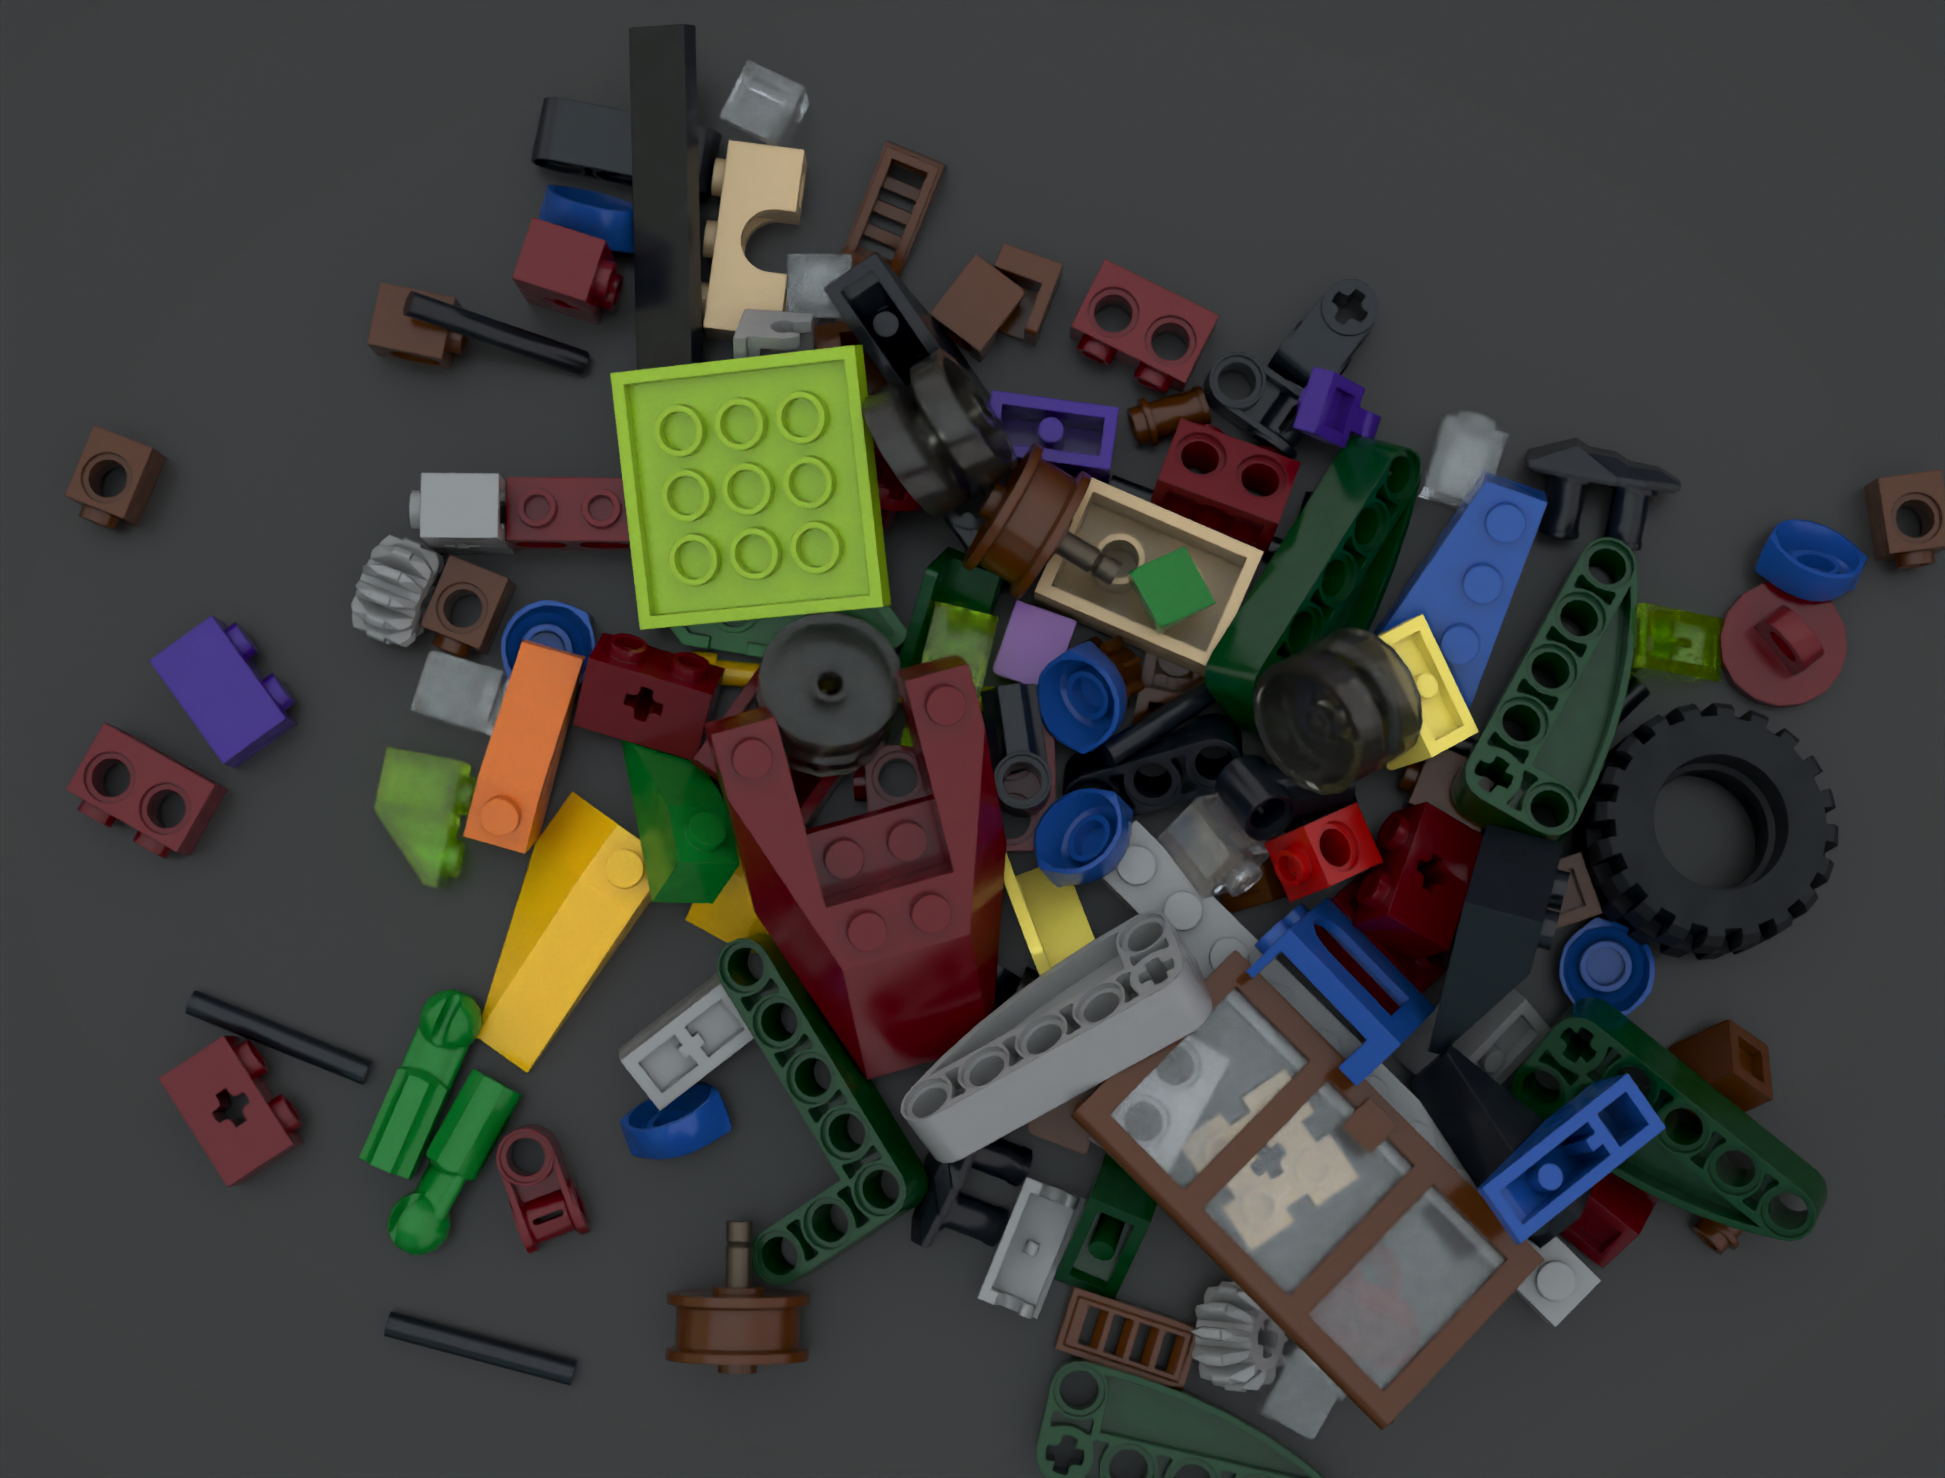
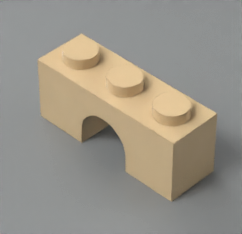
(756, 188)

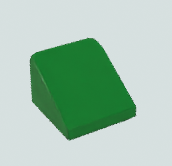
(1170, 589)

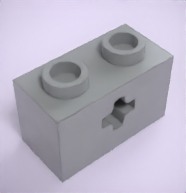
(461, 513)

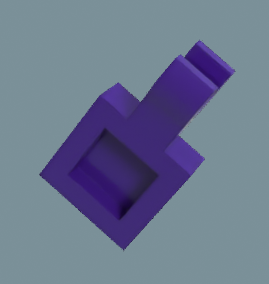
(1331, 409)

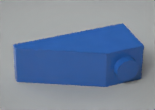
(1570, 1154)

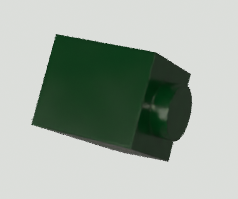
(1106, 1232)

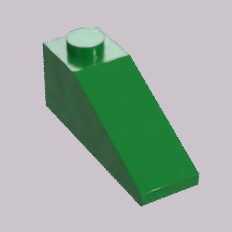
(680, 827)

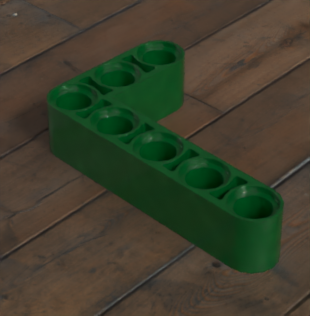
(825, 1114)

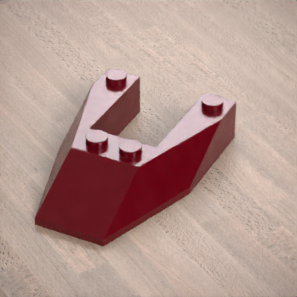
(887, 908)

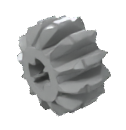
(396, 590)
(1236, 1340)

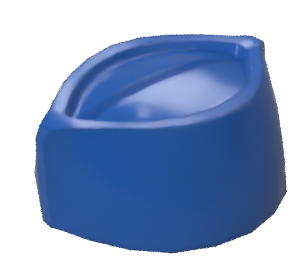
(591, 214)
(1810, 561)
(551, 625)
(1082, 698)
(1082, 836)
(1607, 966)
(680, 1127)

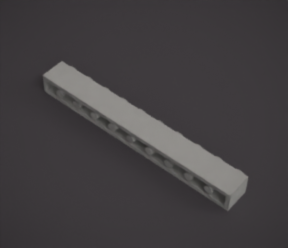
(1152, 881)

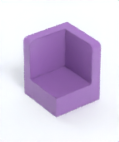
(1032, 642)

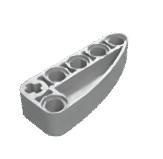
(1061, 1037)

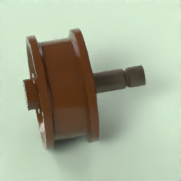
(1031, 522)
(736, 1321)

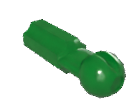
(422, 1083)
(456, 1155)

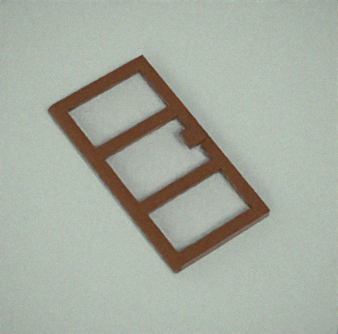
(1310, 1193)

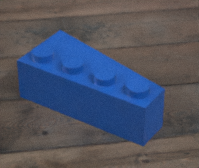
(1472, 575)

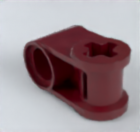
(541, 1191)

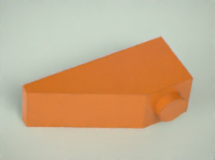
(525, 748)

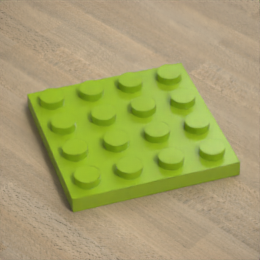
(750, 488)

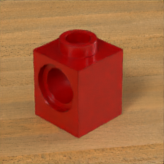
(1323, 852)

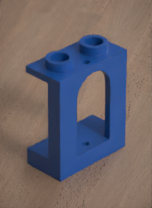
(1301, 945)

